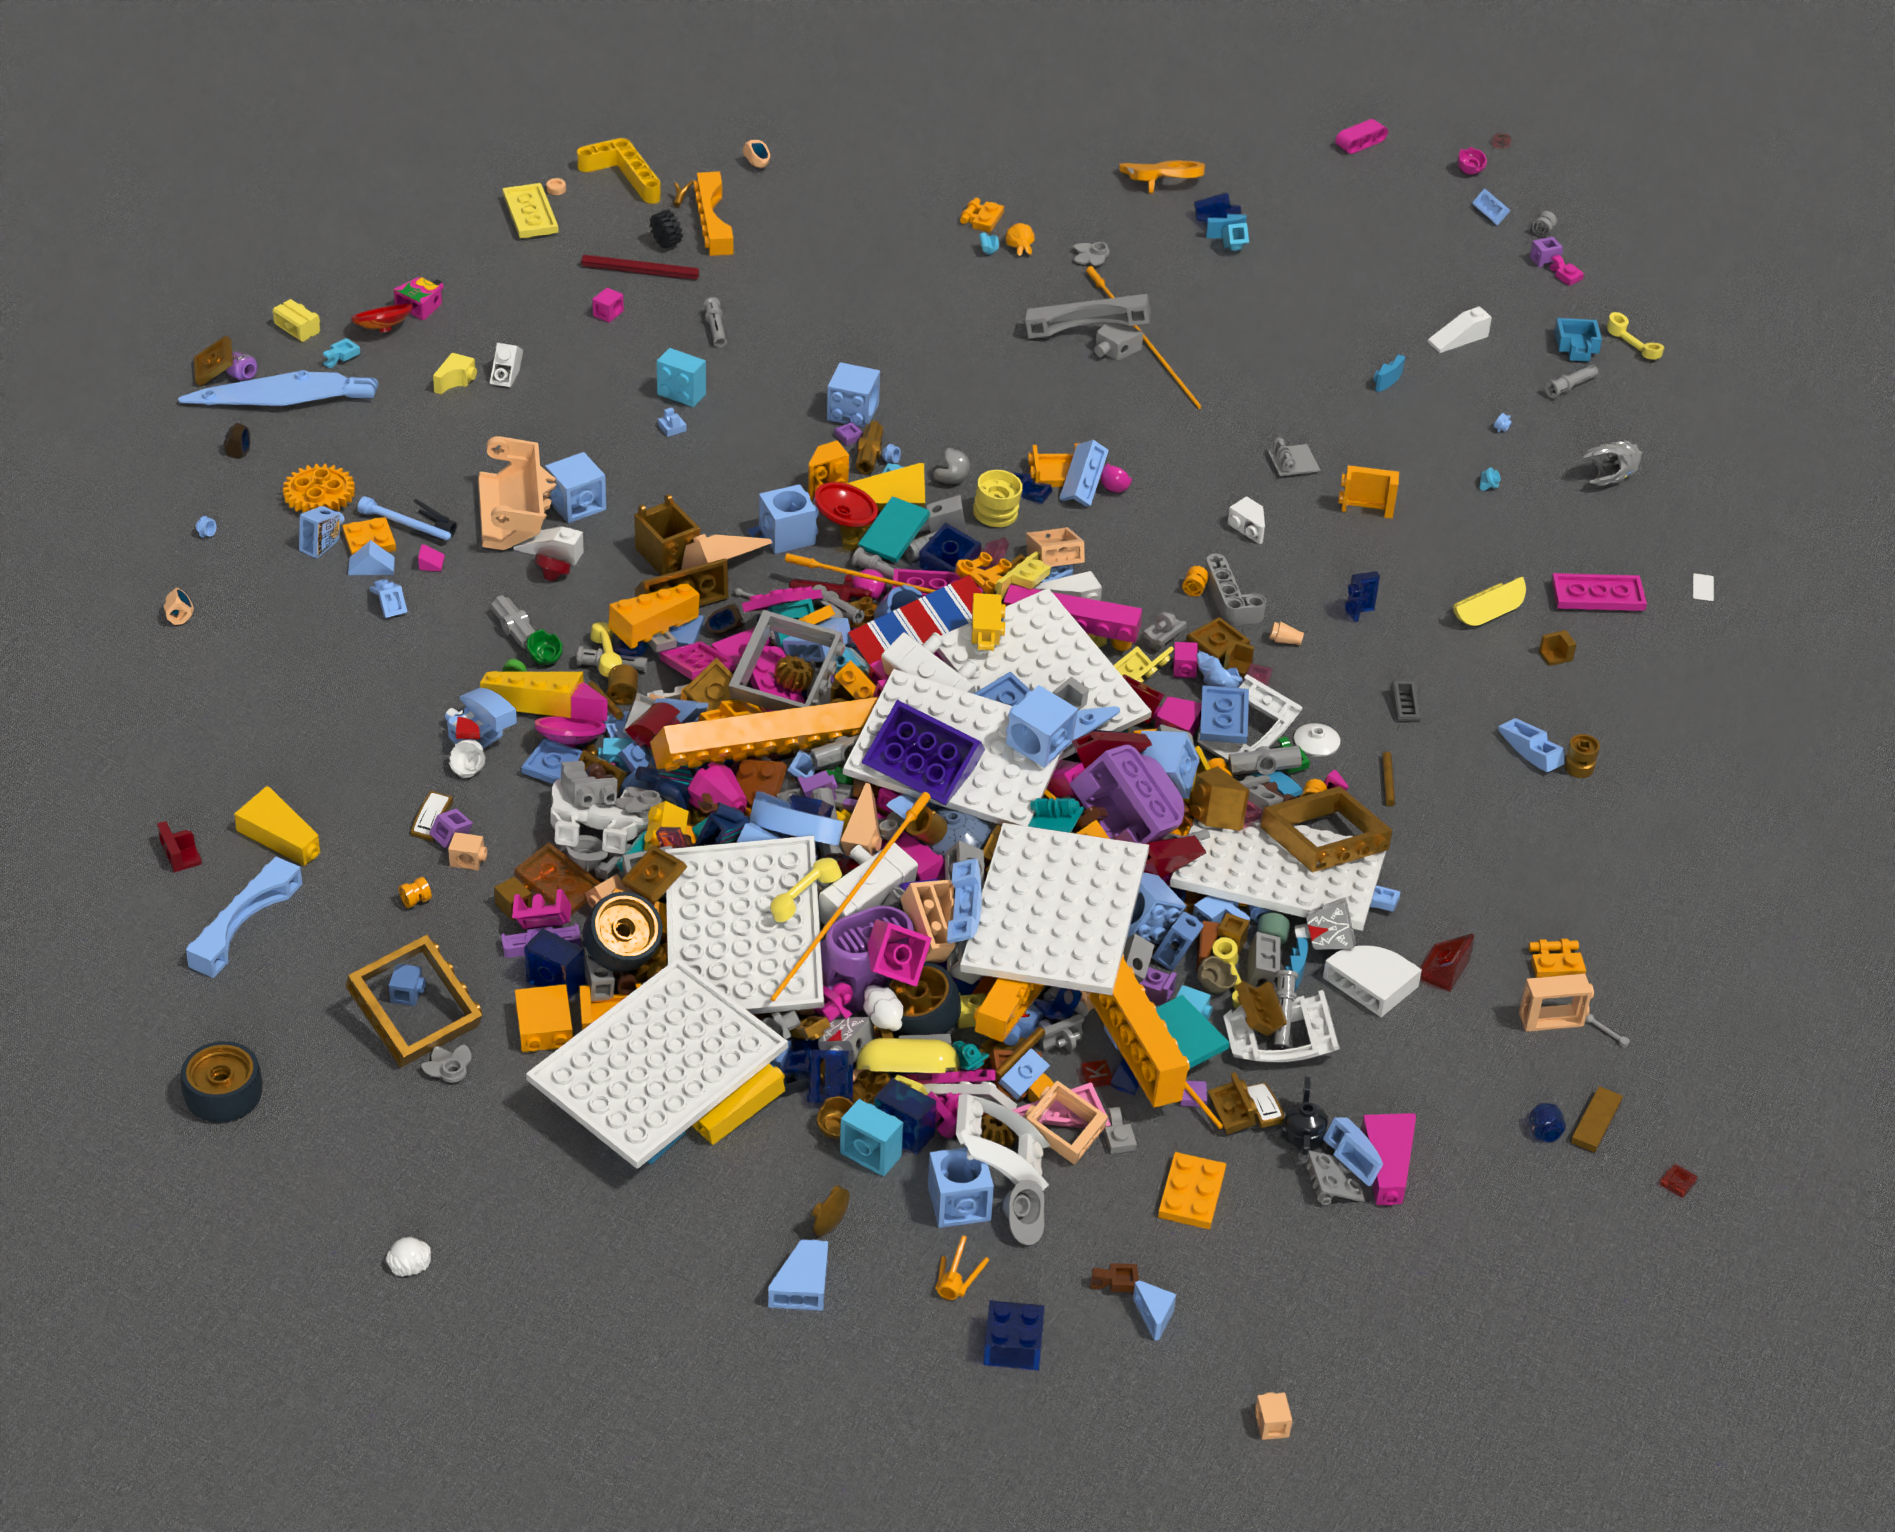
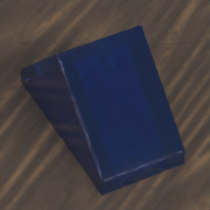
(811, 805)

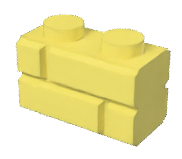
(296, 320)

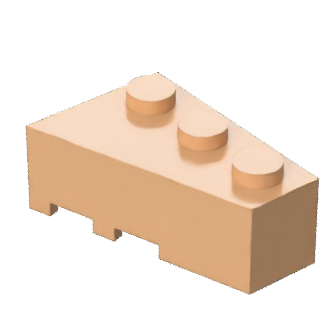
(930, 908)

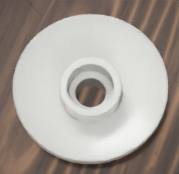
(1317, 739)

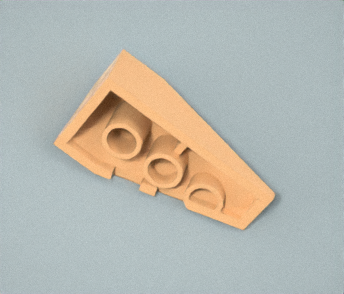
(719, 547)

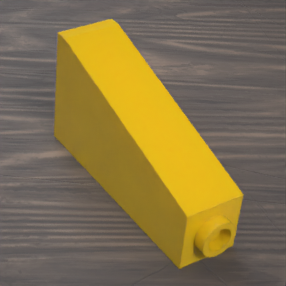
(902, 483)
(278, 827)
(741, 1104)

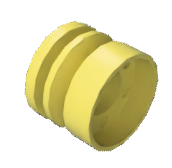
(997, 498)

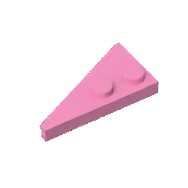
(1061, 1116)

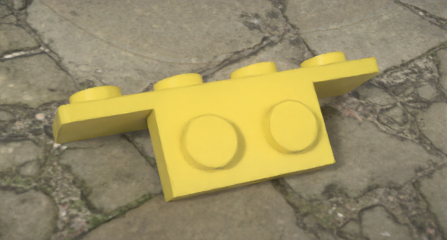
(1025, 574)
(1138, 665)

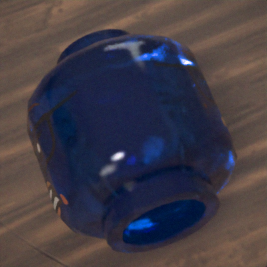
(1547, 1122)

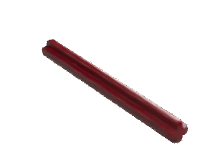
(640, 267)

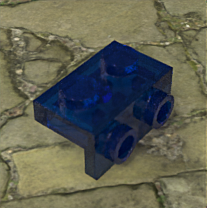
(1215, 207)
(1362, 594)

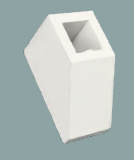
(506, 364)
(1248, 519)

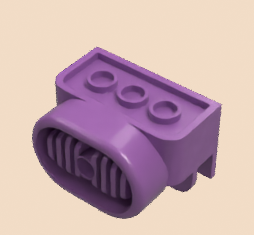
(1135, 793)
(846, 951)

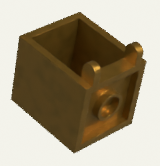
(663, 535)

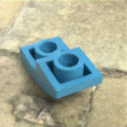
(1215, 225)
(1389, 373)
(1285, 783)
(1298, 959)

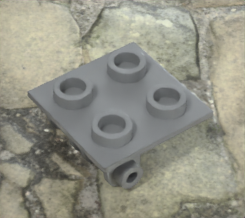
(1292, 459)
(1332, 1178)

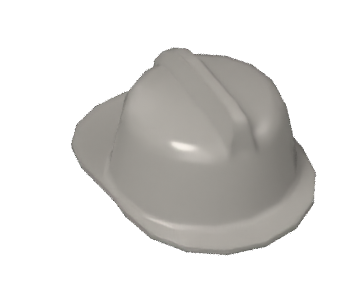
(587, 852)
(1025, 1211)

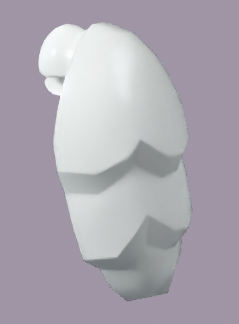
(883, 1007)

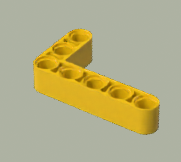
(622, 154)

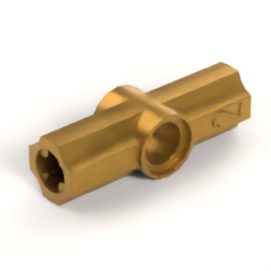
(869, 447)

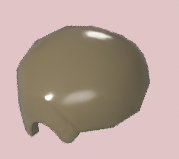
(1215, 975)

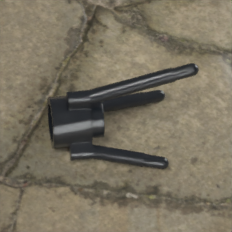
(442, 522)

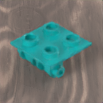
(1055, 814)

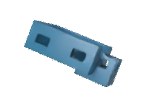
(1578, 338)

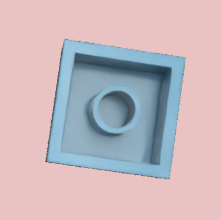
(681, 377)
(871, 1137)

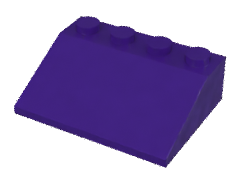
(923, 753)

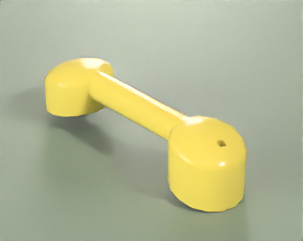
(1617, 327)
(602, 634)
(824, 870)
(1227, 950)

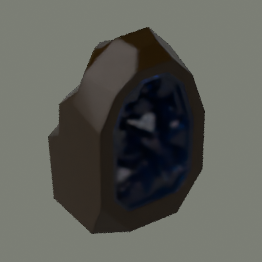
(237, 441)
(725, 620)

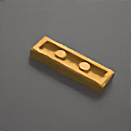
(1597, 1119)

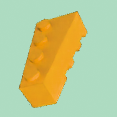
(1005, 1007)

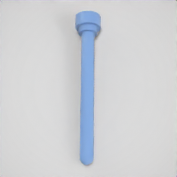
(369, 506)

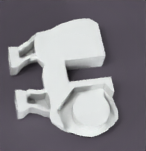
(615, 822)

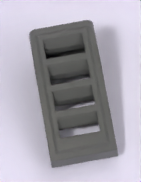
(1405, 687)

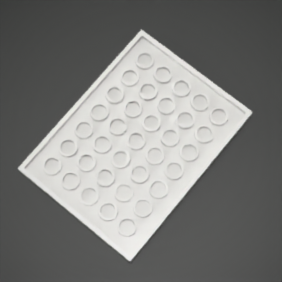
(1046, 649)
(1003, 778)
(1261, 873)
(1056, 909)
(726, 928)
(657, 1062)

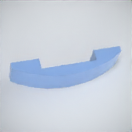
(796, 822)
(967, 901)

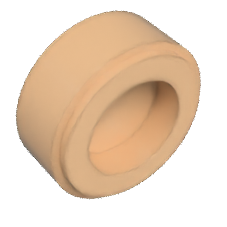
(556, 186)

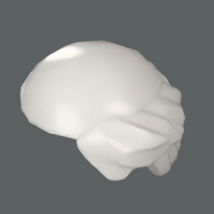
(467, 758)
(408, 1256)

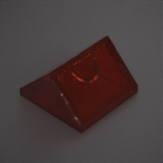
(1447, 961)

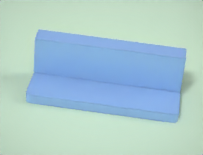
(1084, 472)

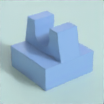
(671, 423)

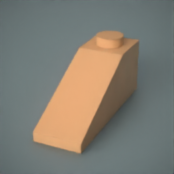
(863, 825)

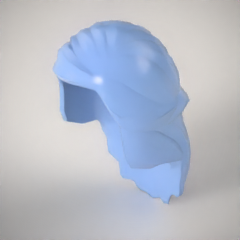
(1215, 674)

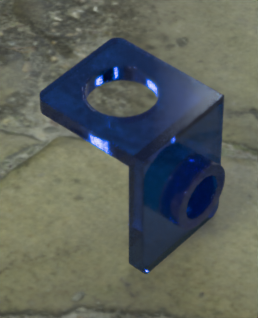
(1058, 1007)

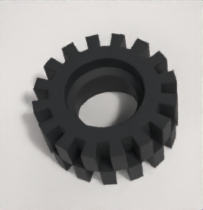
(666, 228)

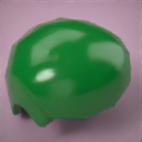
(544, 647)

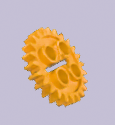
(318, 488)

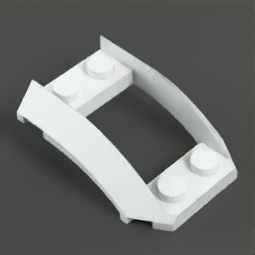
(1268, 702)
(1318, 1023)
(1017, 1167)

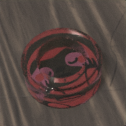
(1501, 140)

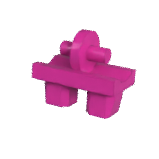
(833, 1001)
(948, 1109)

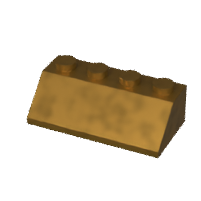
(707, 579)

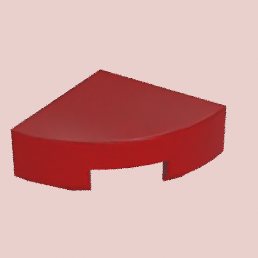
(467, 729)

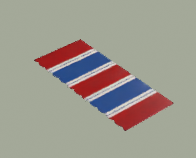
(936, 612)

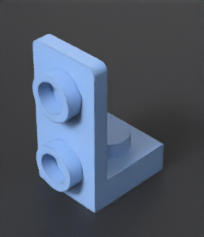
(390, 597)

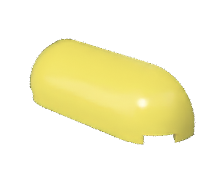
(1491, 602)
(908, 1056)

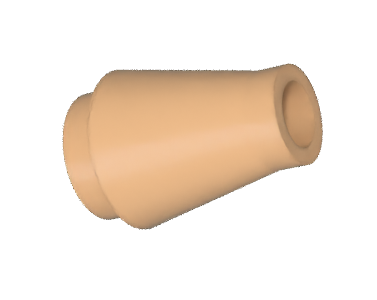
(1284, 633)

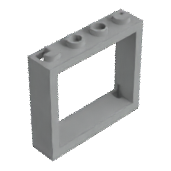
(775, 622)

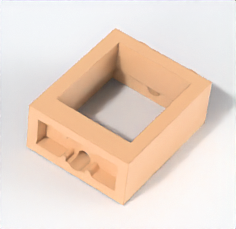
(1059, 549)
(1560, 1016)
(1096, 1119)

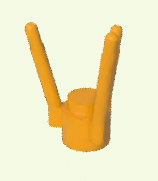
(951, 1284)

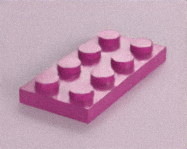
(1598, 592)
(780, 596)
(694, 658)
(763, 673)

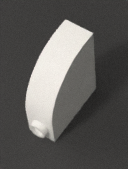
(1372, 976)

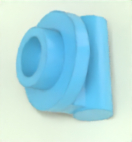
(989, 243)
(1489, 478)

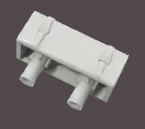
(919, 660)
(890, 872)

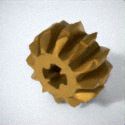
(793, 673)
(997, 1131)

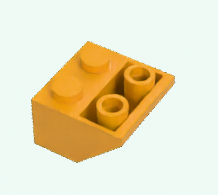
(827, 465)

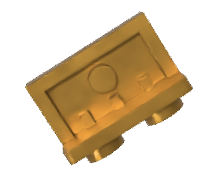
(1261, 1007)
(1233, 1105)

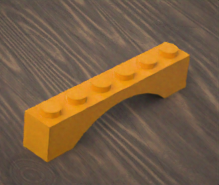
(716, 233)

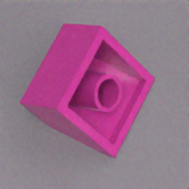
(900, 965)

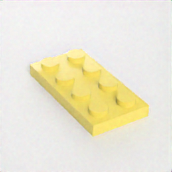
(530, 210)

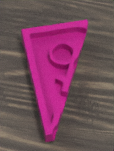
(950, 1077)

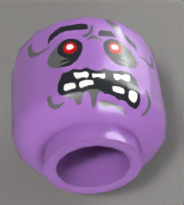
(243, 366)

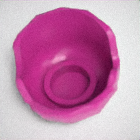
(1471, 161)
(1115, 479)
(874, 586)

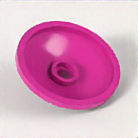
(569, 730)

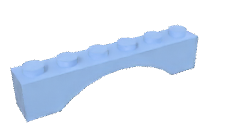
(272, 885)

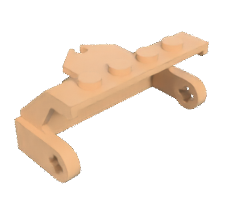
(516, 497)

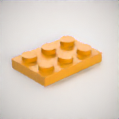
(1192, 1190)

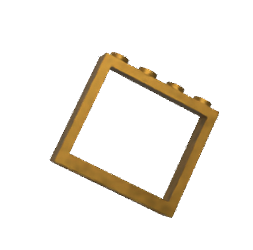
(1280, 817)
(383, 1025)

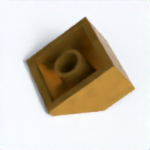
(1219, 800)

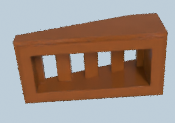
(1206, 939)

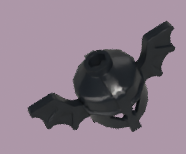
(1305, 1123)

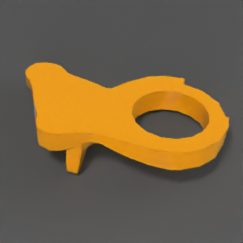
(1151, 172)

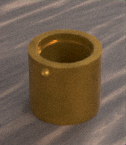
(622, 684)
(928, 827)

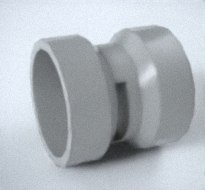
(1544, 224)

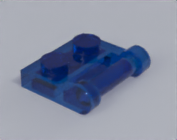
(837, 1074)

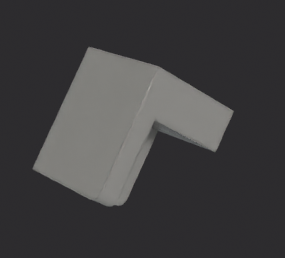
(1073, 693)

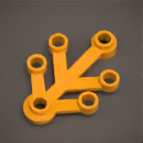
(991, 575)

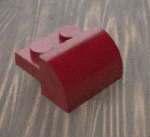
(651, 722)

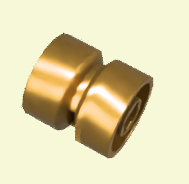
(1582, 756)

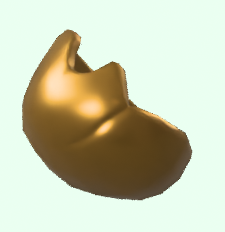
(830, 1116)

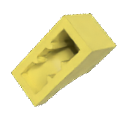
(454, 372)

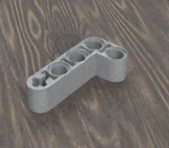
(1232, 606)

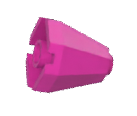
(720, 784)

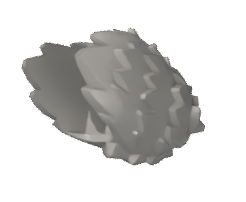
(1614, 461)

